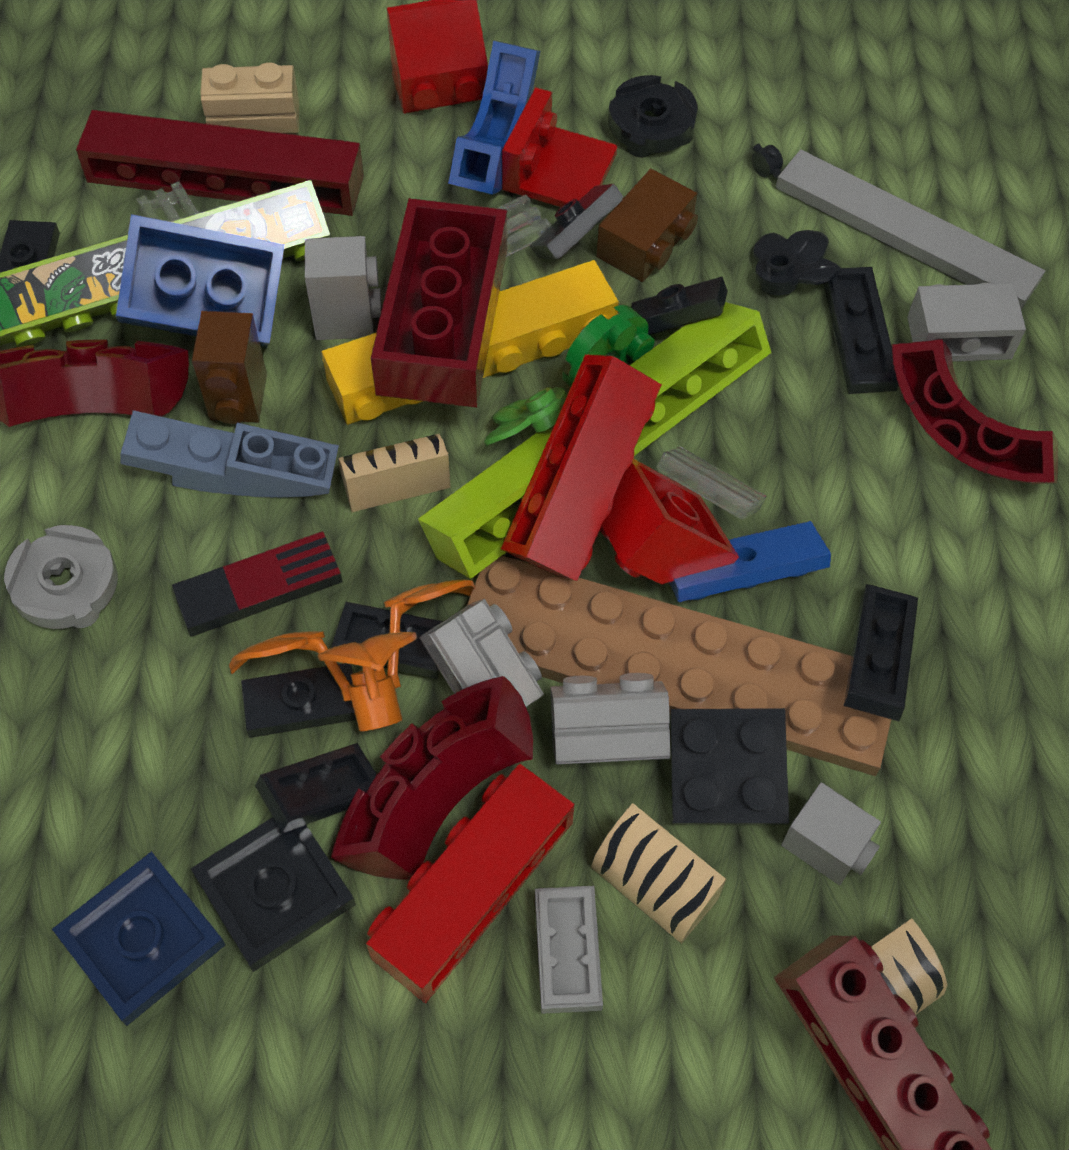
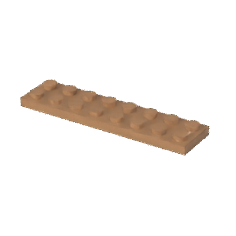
(698, 657)

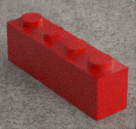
(582, 466)
(470, 881)

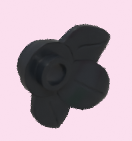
(793, 261)

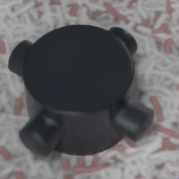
(767, 160)

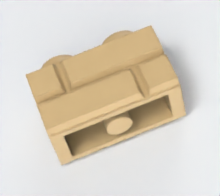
(251, 97)

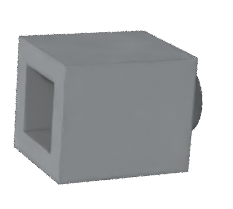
(833, 835)

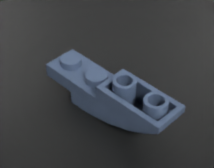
(224, 462)

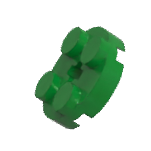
(620, 336)

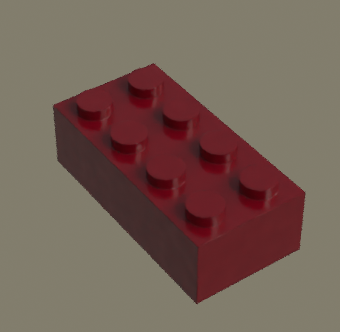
(440, 303)

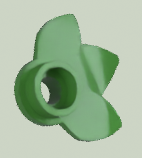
(539, 410)

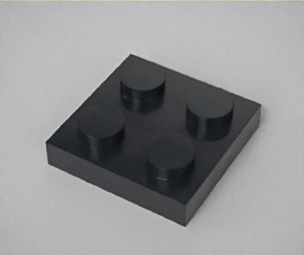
(729, 767)
(272, 890)

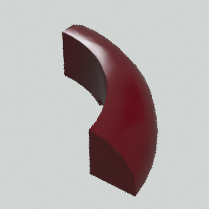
(90, 380)
(981, 442)
(428, 775)

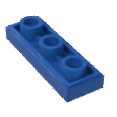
(761, 559)

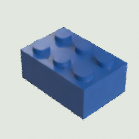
(186, 269)

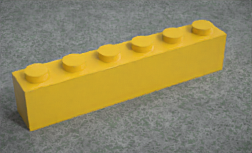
(528, 324)

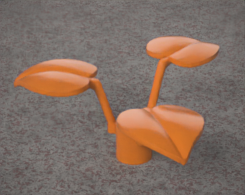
(372, 690)

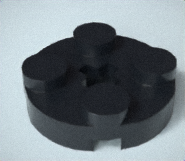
(652, 134)

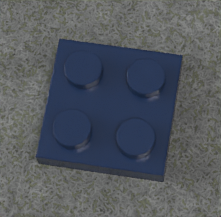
(138, 938)

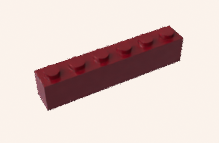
(217, 159)

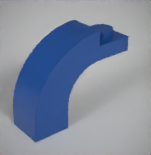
(505, 95)

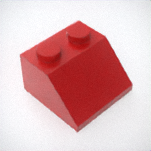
(437, 53)
(663, 528)

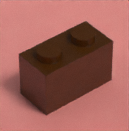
(647, 225)
(230, 366)

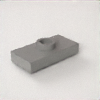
(568, 950)

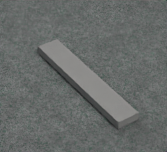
(905, 226)

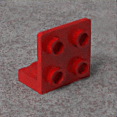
(552, 161)

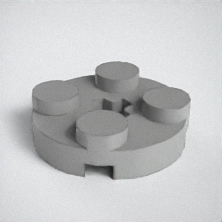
(67, 604)

